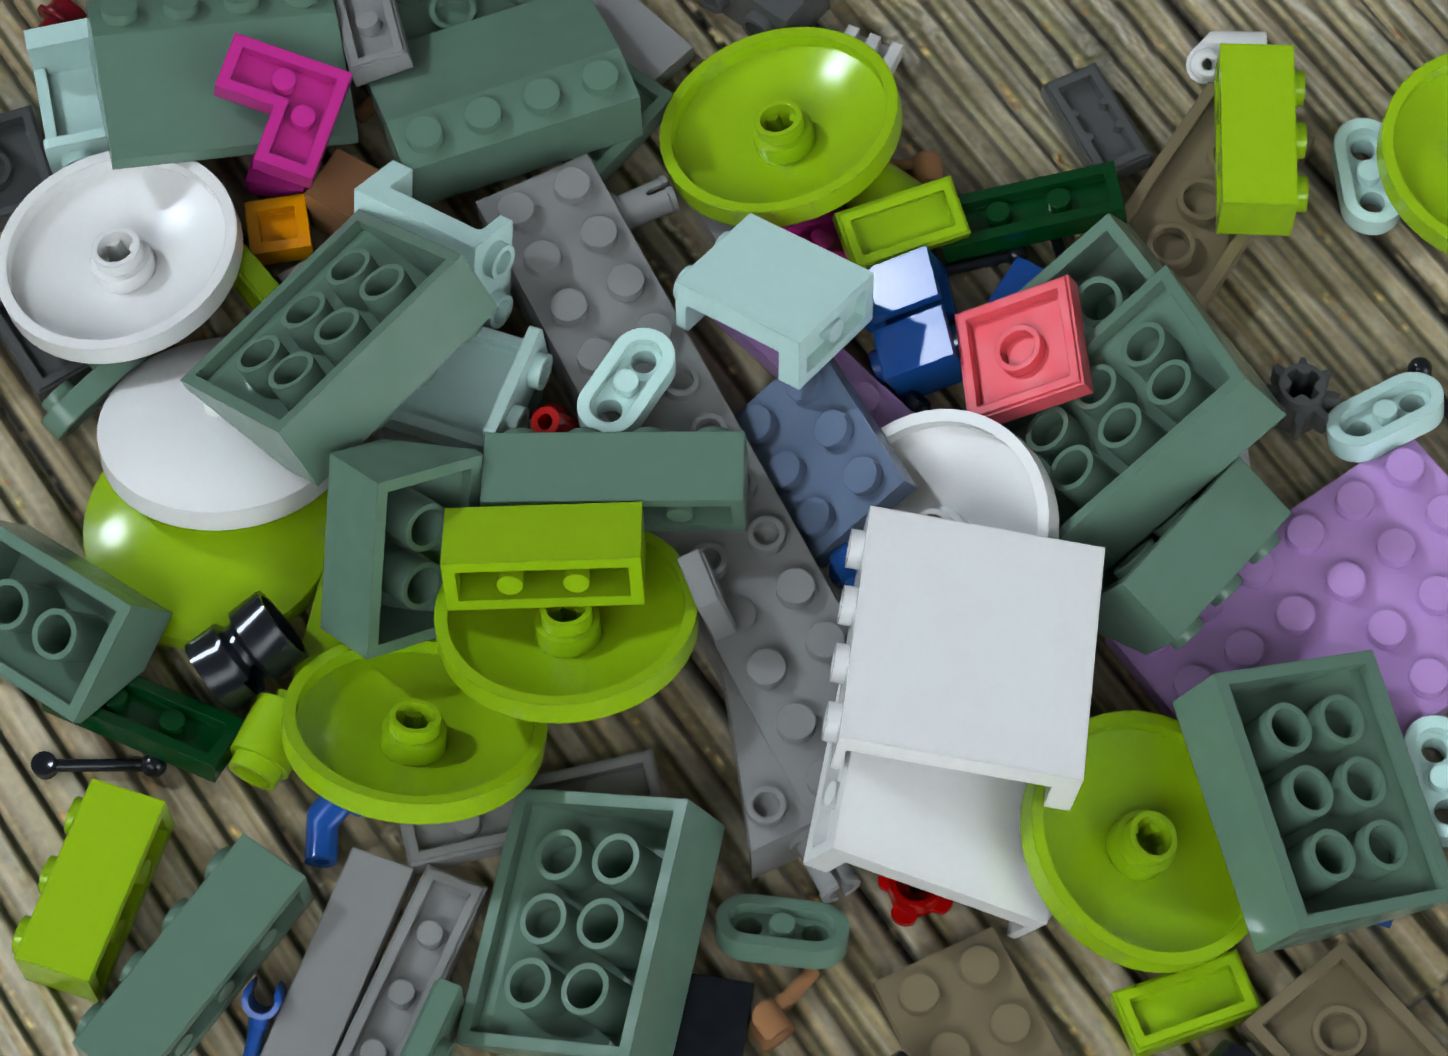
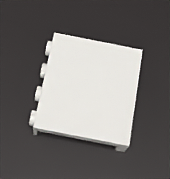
(967, 650)
(928, 830)

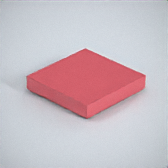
(1024, 352)

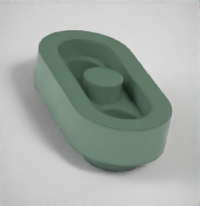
(71, 405)
(781, 931)

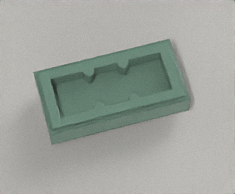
(436, 1022)

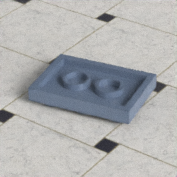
(824, 457)

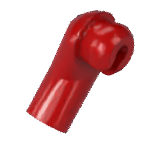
(552, 419)

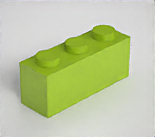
(1258, 139)
(544, 556)
(93, 890)

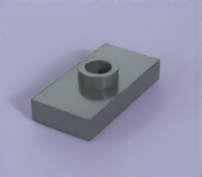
(1095, 121)

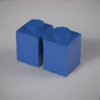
(912, 325)

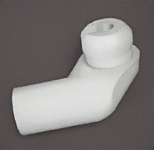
(1203, 57)

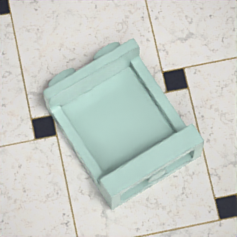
(66, 92)
(486, 250)
(779, 294)
(478, 390)

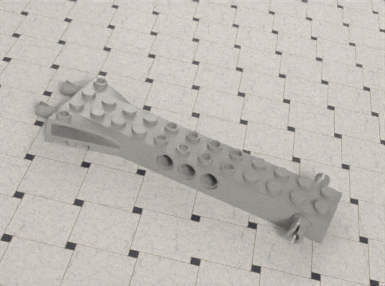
(586, 287)

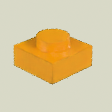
(279, 229)

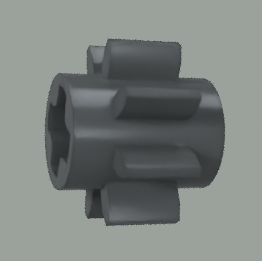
(1303, 397)

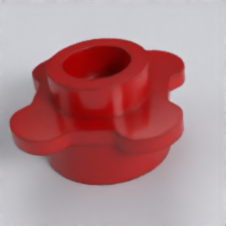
(908, 906)

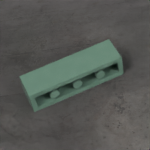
(679, 476)
(200, 958)

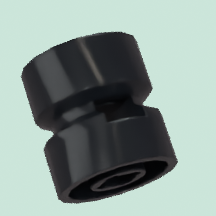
(246, 651)

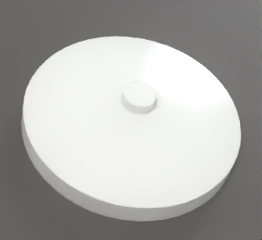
(118, 258)
(186, 461)
(971, 474)

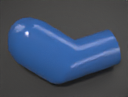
(323, 833)

